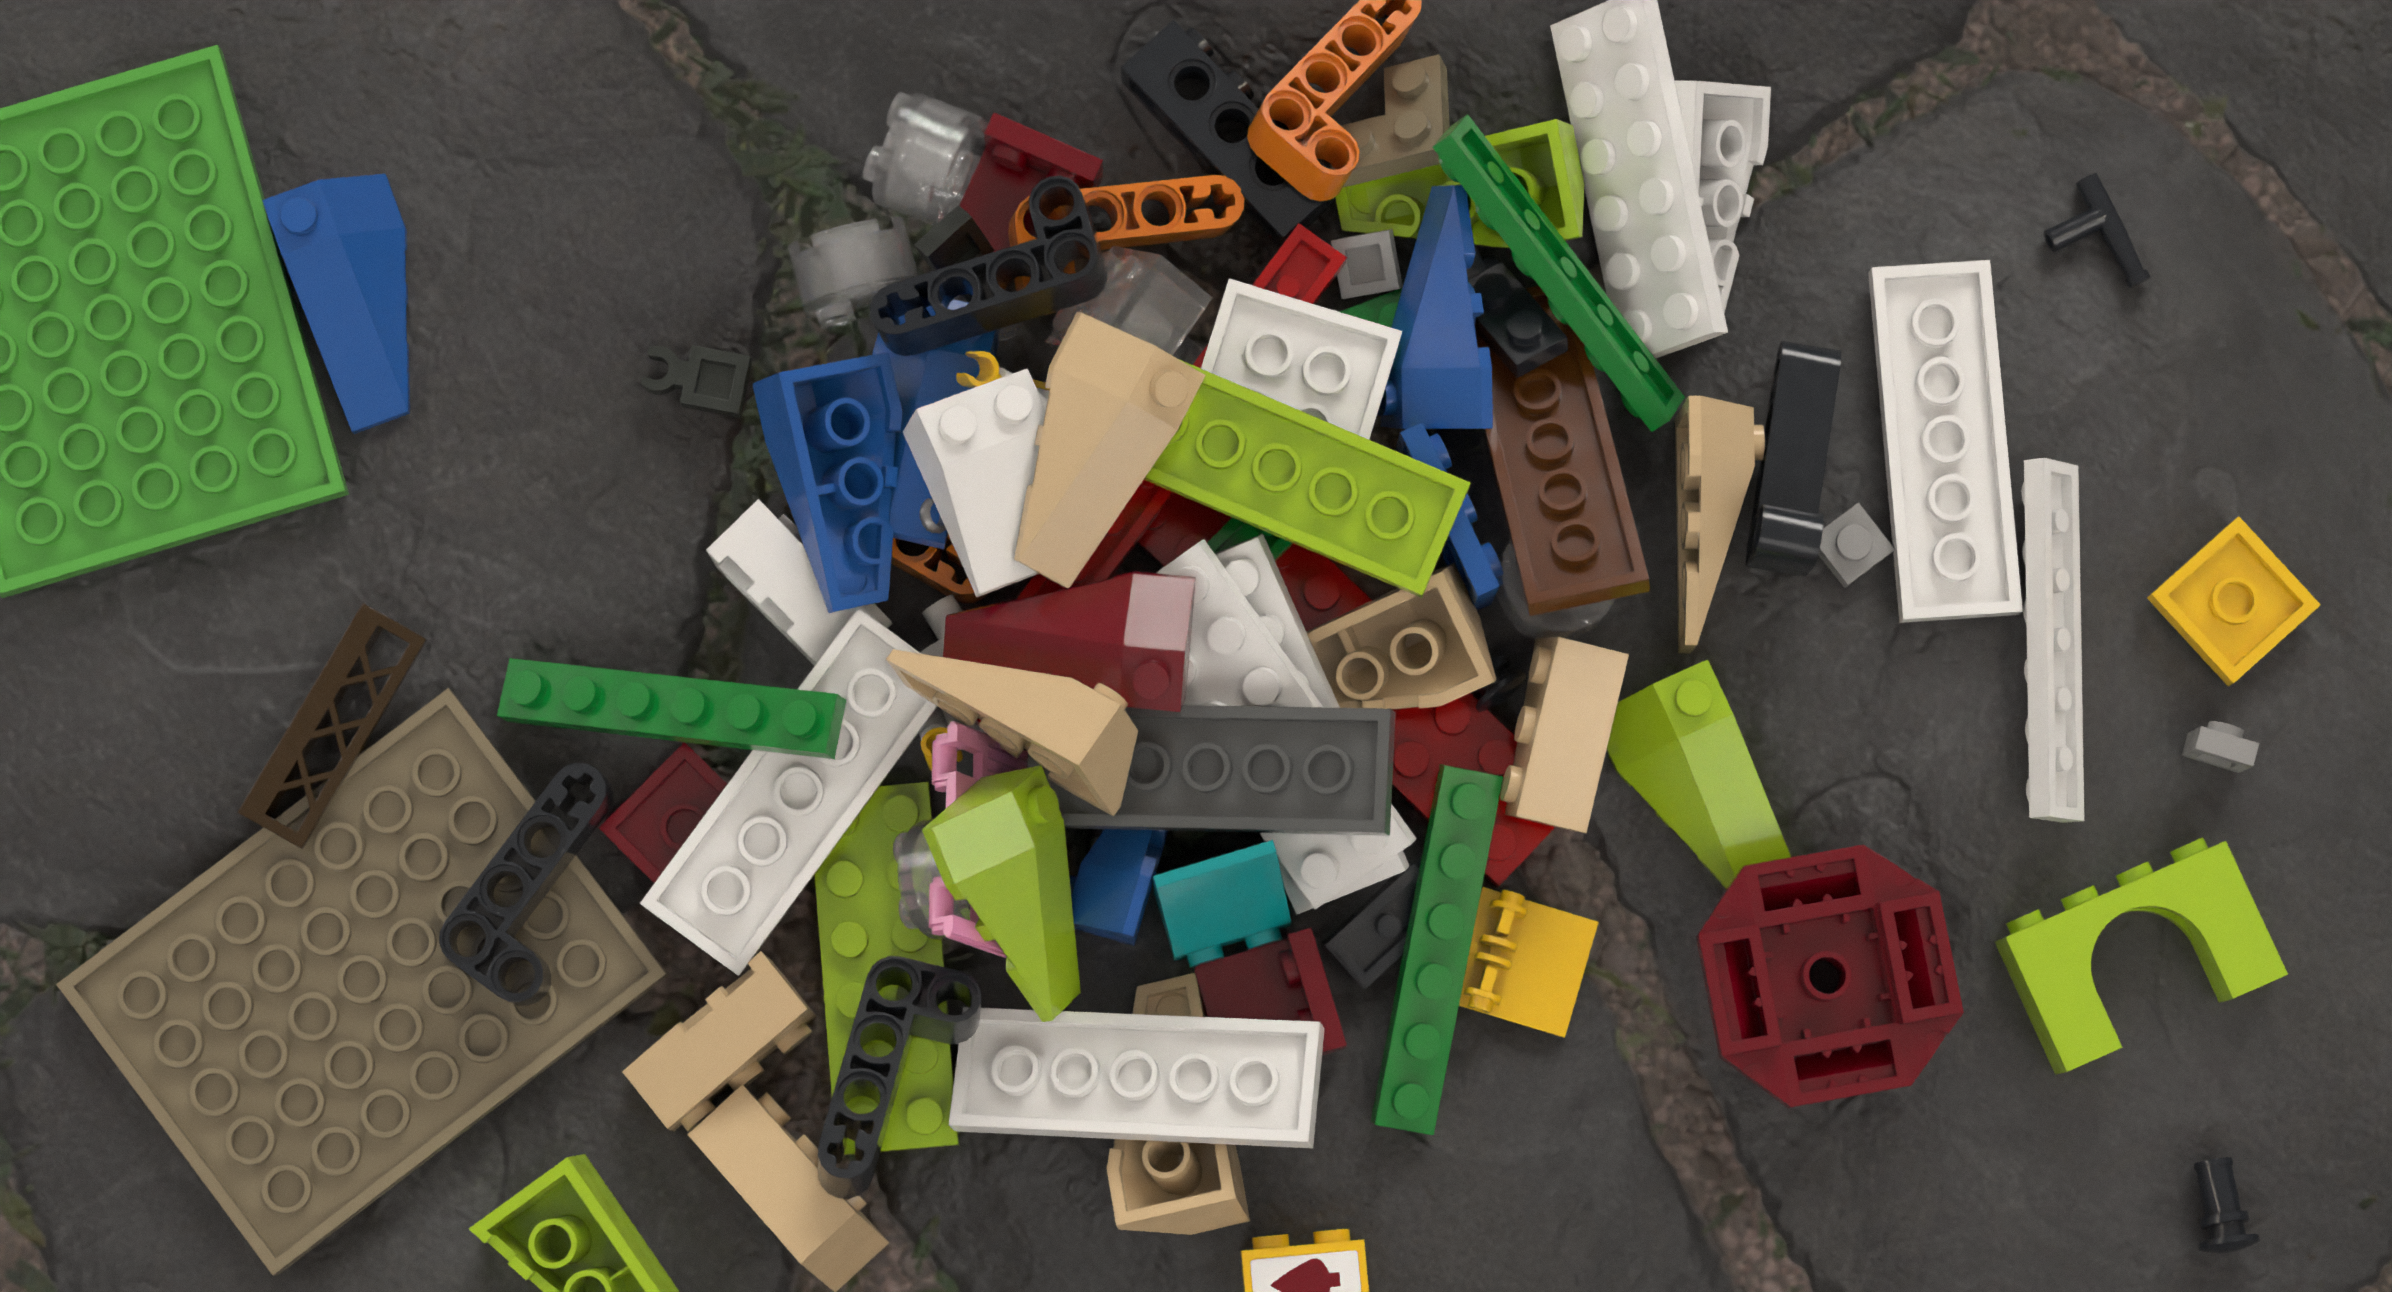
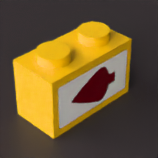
(1326, 1266)

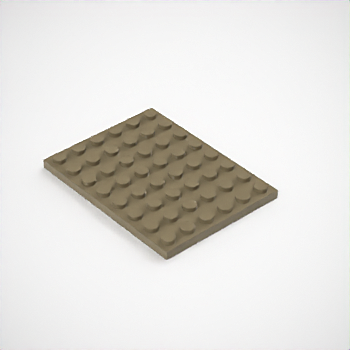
(301, 1000)

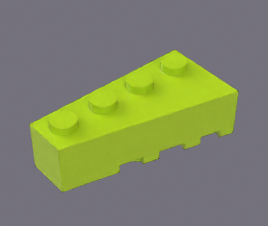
(572, 1235)

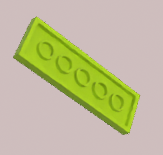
(1311, 483)
(856, 929)

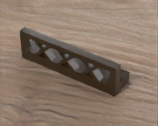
(315, 713)

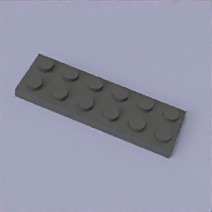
(1252, 772)

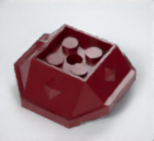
(1891, 962)

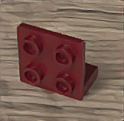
(1011, 167)
(1273, 984)

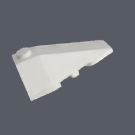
(1725, 139)

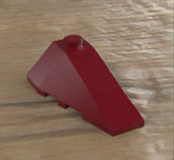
(1107, 632)

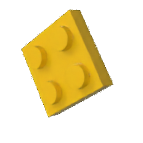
(2233, 601)

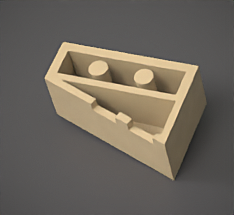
(1563, 732)
(721, 1045)
(782, 1186)

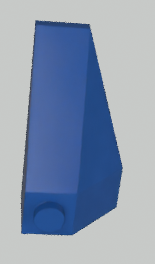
(1438, 366)
(919, 382)
(834, 455)
(1116, 883)

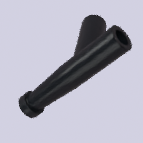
(2103, 218)

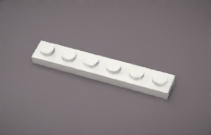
(2053, 641)

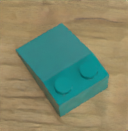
(1223, 903)

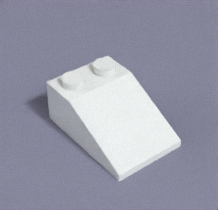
(977, 466)

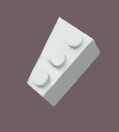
(774, 573)

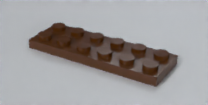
(1562, 482)

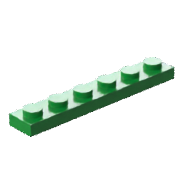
(1549, 260)
(672, 708)
(1436, 949)

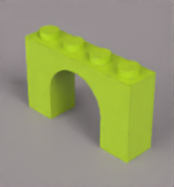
(2197, 893)

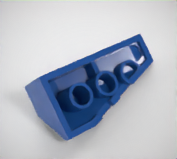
(349, 272)

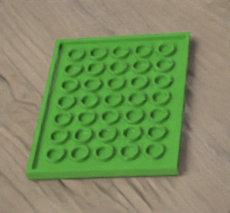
(144, 329)

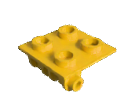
(1526, 961)

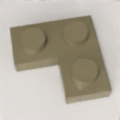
(1411, 125)

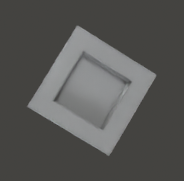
(1370, 264)
(1853, 545)
(2221, 746)

